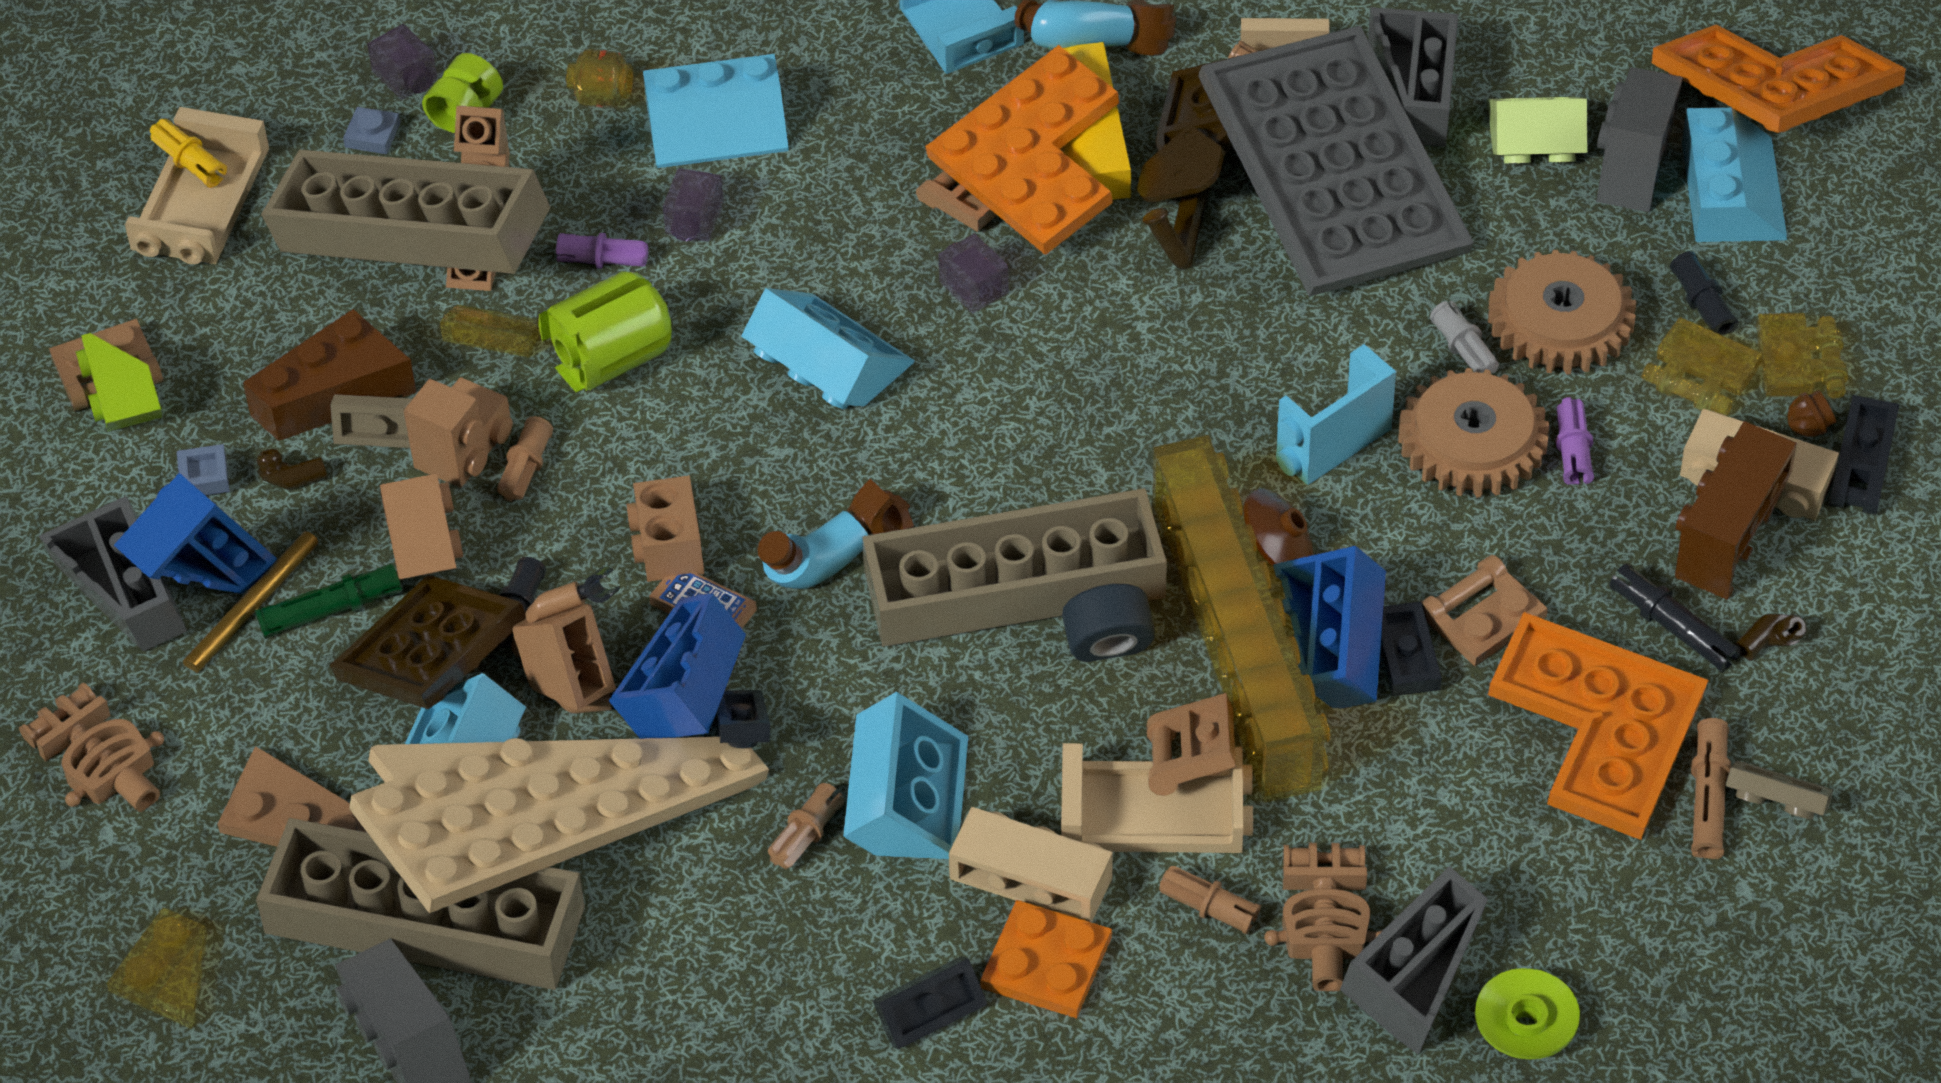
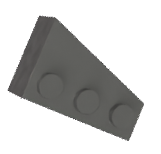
(1419, 63)
(1636, 137)
(109, 579)
(1415, 958)
(400, 1017)

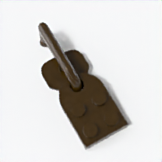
(1186, 165)

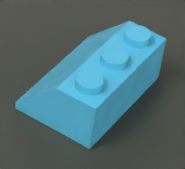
(715, 110)
(1731, 178)
(823, 347)
(469, 714)
(905, 781)

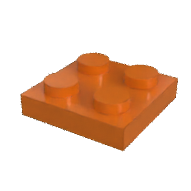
(1046, 958)

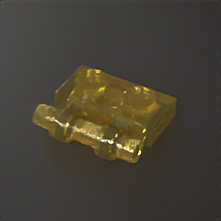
(1787, 355)
(1706, 356)

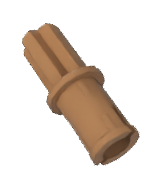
(525, 458)
(805, 826)
(1209, 899)

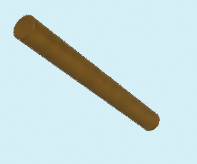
(250, 601)

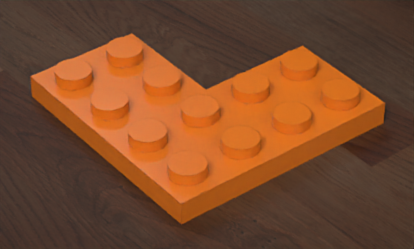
(1777, 89)
(1011, 151)
(1625, 711)

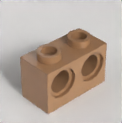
(667, 527)

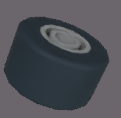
(1108, 622)

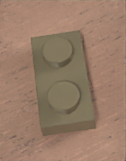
(369, 421)
(1799, 796)

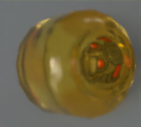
(600, 78)

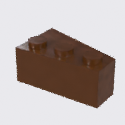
(338, 360)
(1732, 507)

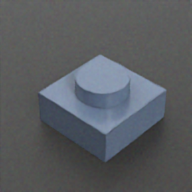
(371, 130)
(205, 468)

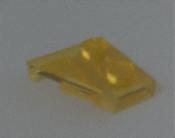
(164, 968)

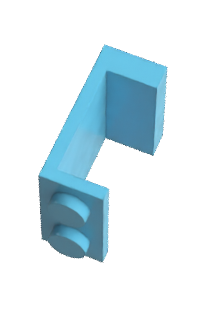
(963, 30)
(1321, 442)

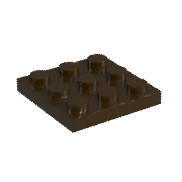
(428, 641)

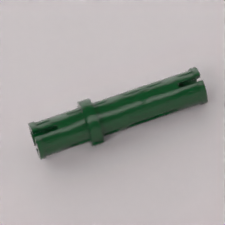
(329, 600)

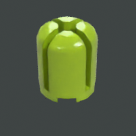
(607, 329)

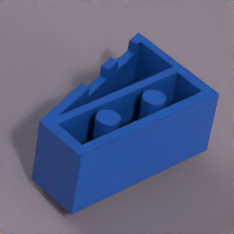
(194, 541)
(1337, 622)
(681, 671)

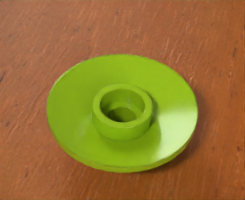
(1530, 995)

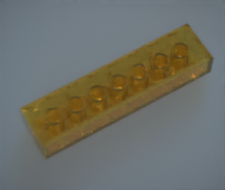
(1240, 619)

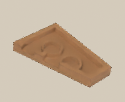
(272, 794)

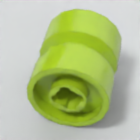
(464, 83)

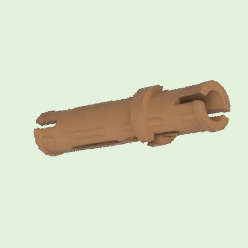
(1711, 772)

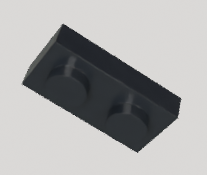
(1408, 650)
(742, 719)
(930, 1002)

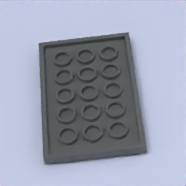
(1335, 160)

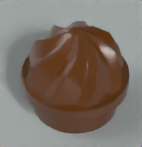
(1810, 414)

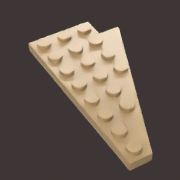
(497, 811)

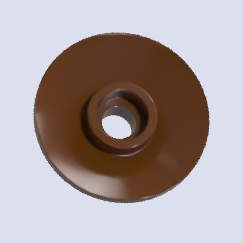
(1277, 527)

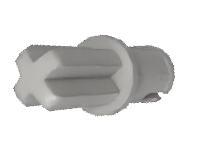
(1463, 337)

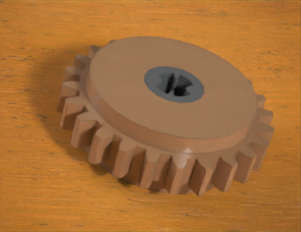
(1562, 311)
(1473, 432)

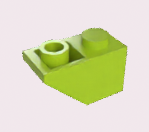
(122, 384)

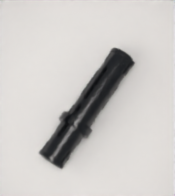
(1659, 605)

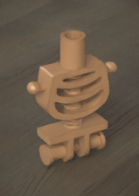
(106, 753)
(1324, 919)

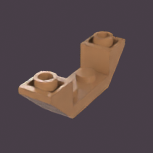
(482, 141)

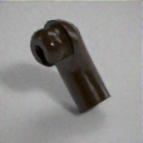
(288, 475)
(1771, 631)

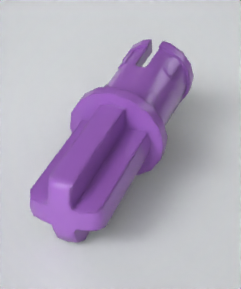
(600, 250)
(1574, 441)

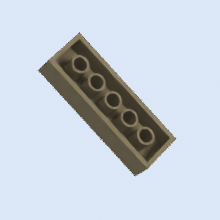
(406, 211)
(1009, 565)
(345, 894)

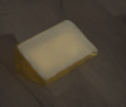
(490, 330)

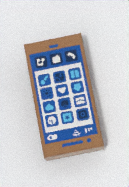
(686, 585)

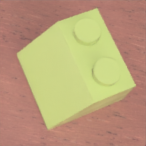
(1538, 127)

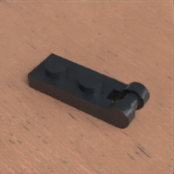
(1864, 453)

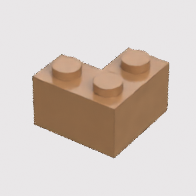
(455, 428)
(419, 526)

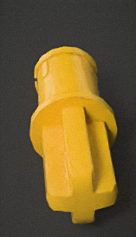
(187, 152)

